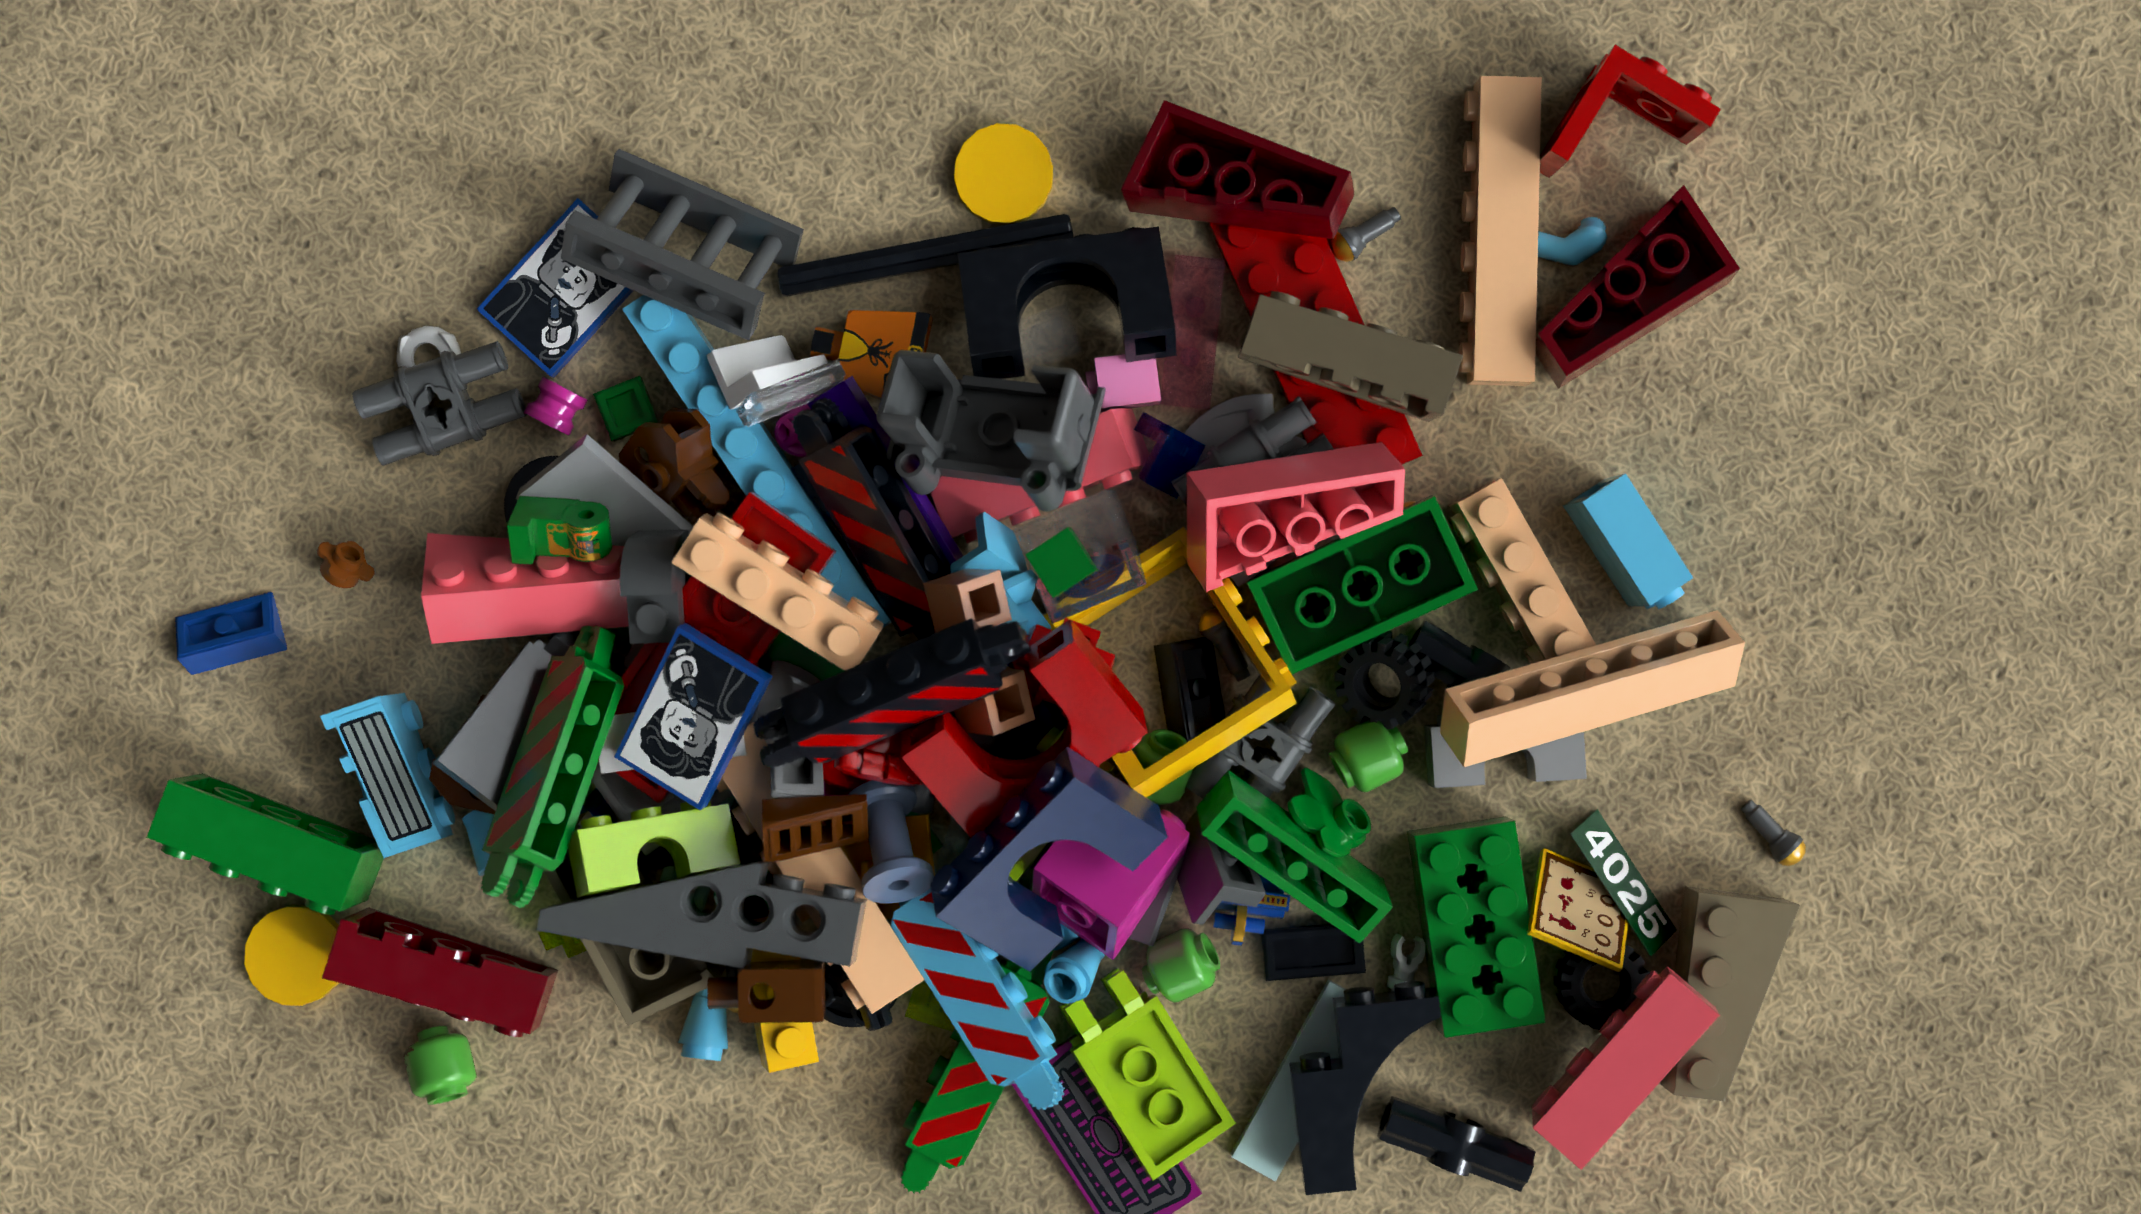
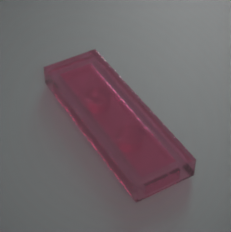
(1196, 314)

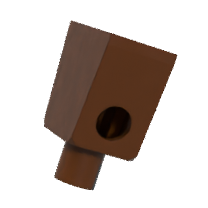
(796, 988)

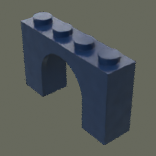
(1062, 803)

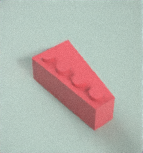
(1112, 458)
(1286, 505)
(480, 594)
(1622, 1065)

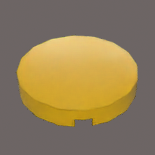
(1003, 174)
(290, 954)

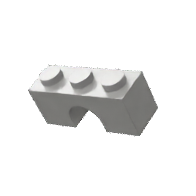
(1545, 762)

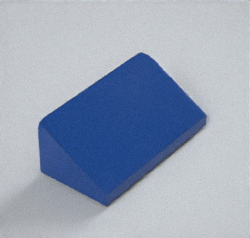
(229, 634)

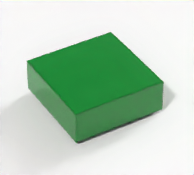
(625, 407)
(1061, 562)

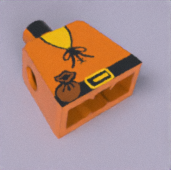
(871, 343)

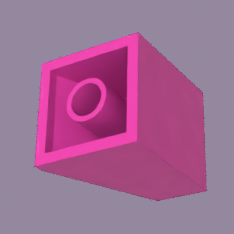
(1099, 895)

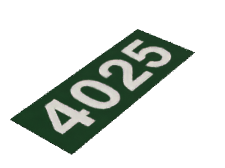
(1623, 882)

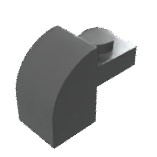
(653, 584)

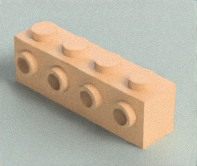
(1520, 572)
(778, 592)

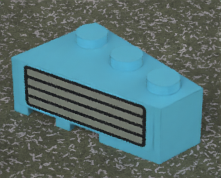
(392, 772)

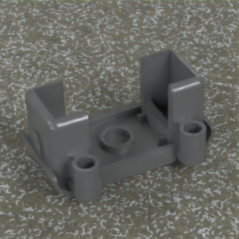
(988, 427)

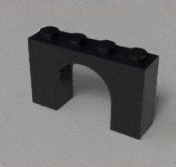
(1120, 265)

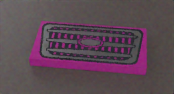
(1099, 1154)

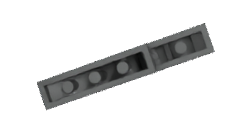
(668, 922)

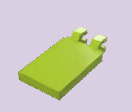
(1146, 1076)

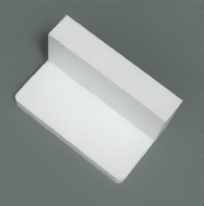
(755, 366)

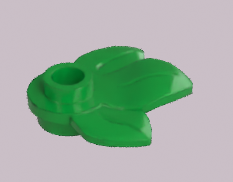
(1324, 813)

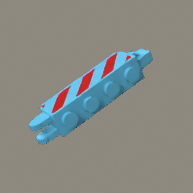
(981, 1002)

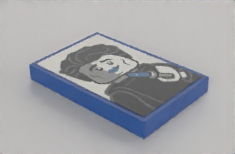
(552, 304)
(693, 716)

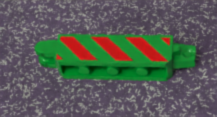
(552, 767)
(961, 1097)

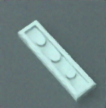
(1272, 1127)

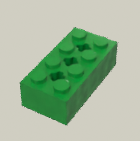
(1393, 597)
(266, 842)
(1499, 892)

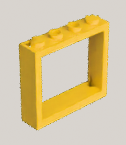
(1157, 564)

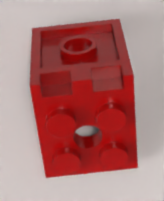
(1642, 89)

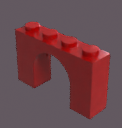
(1099, 724)

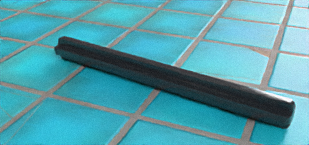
(915, 255)

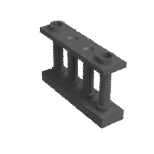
(665, 275)

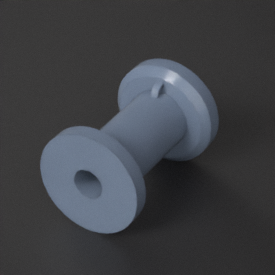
(895, 870)

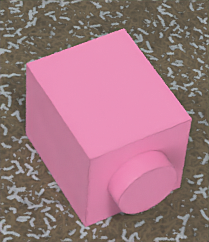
(1125, 382)

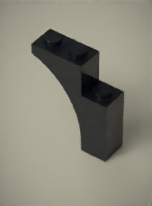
(1332, 1090)

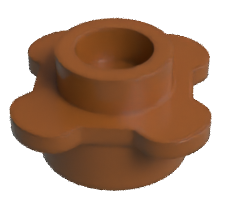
(344, 564)

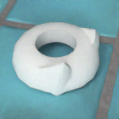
(427, 334)

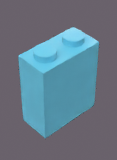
(1629, 543)

